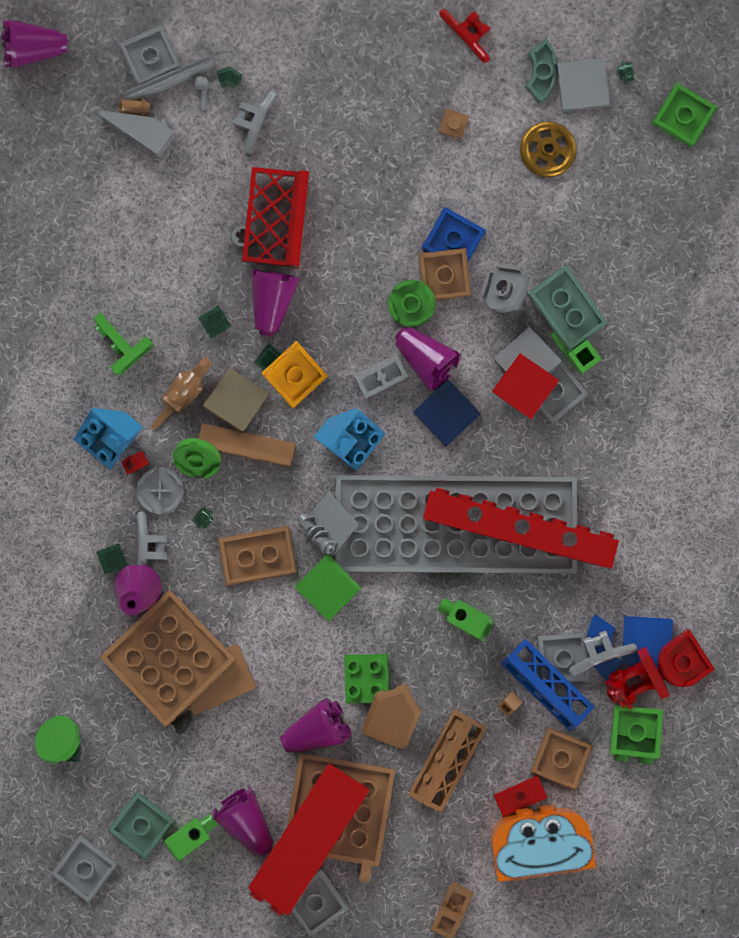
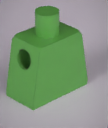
(476, 622)
(179, 842)

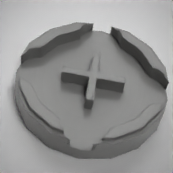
(160, 490)

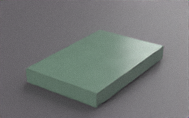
(567, 308)

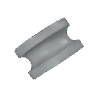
(235, 239)

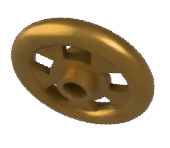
(530, 158)

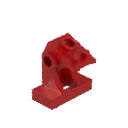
(625, 696)

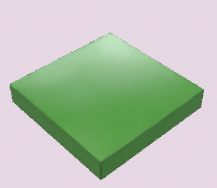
(684, 115)
(328, 587)

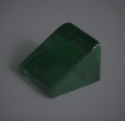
(267, 356)

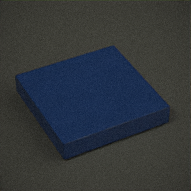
(447, 413)

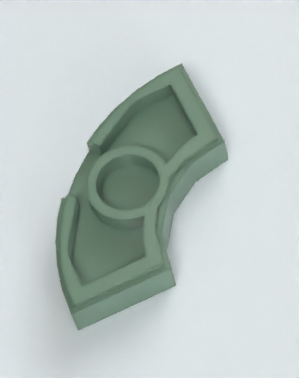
(544, 71)

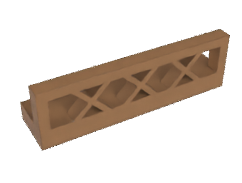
(248, 445)
(443, 759)

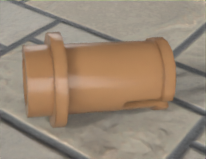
(132, 107)

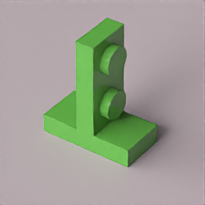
(120, 346)

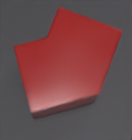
(135, 462)

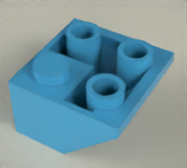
(107, 434)
(350, 437)

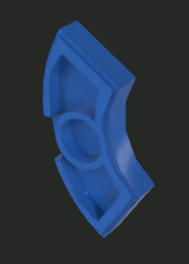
(596, 626)

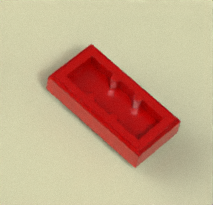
(520, 796)

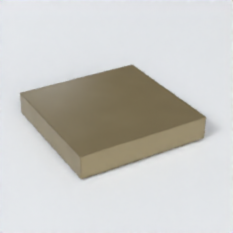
(235, 400)

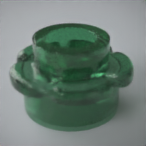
(625, 71)
(203, 518)

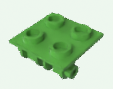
(365, 676)

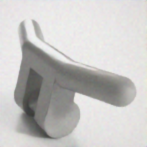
(254, 126)
(144, 540)
(608, 654)

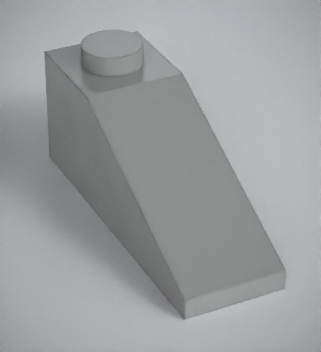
(143, 130)

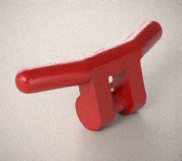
(463, 32)

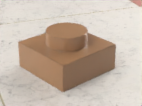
(453, 124)

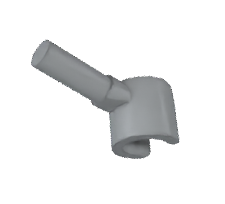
(202, 84)

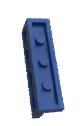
(544, 694)

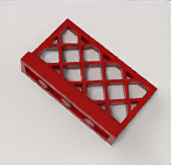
(296, 214)

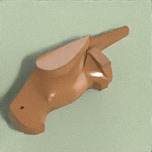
(183, 391)

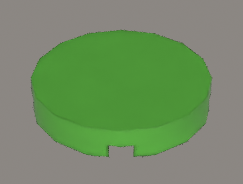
(412, 303)
(196, 458)
(57, 739)

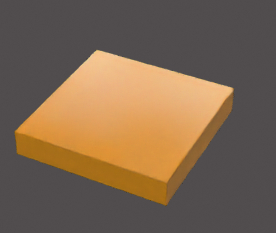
(294, 374)

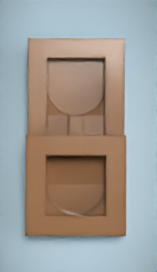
(452, 910)

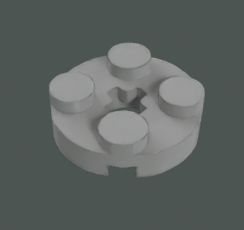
(515, 293)

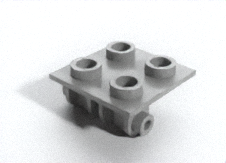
(328, 525)

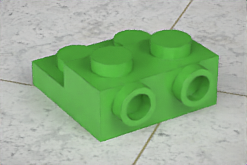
(636, 734)

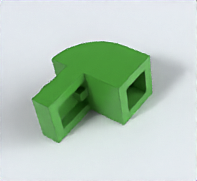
(579, 358)

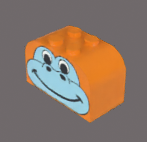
(541, 843)

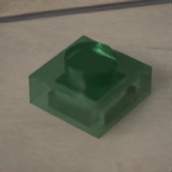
(214, 322)
(112, 558)

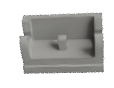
(380, 376)

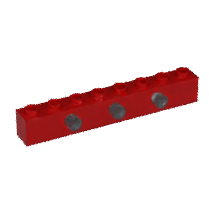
(521, 529)

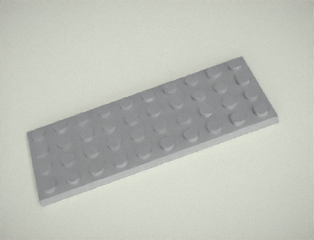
(398, 540)

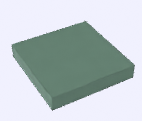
(141, 825)

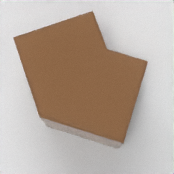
(509, 704)

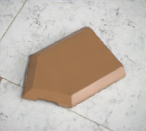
(392, 717)

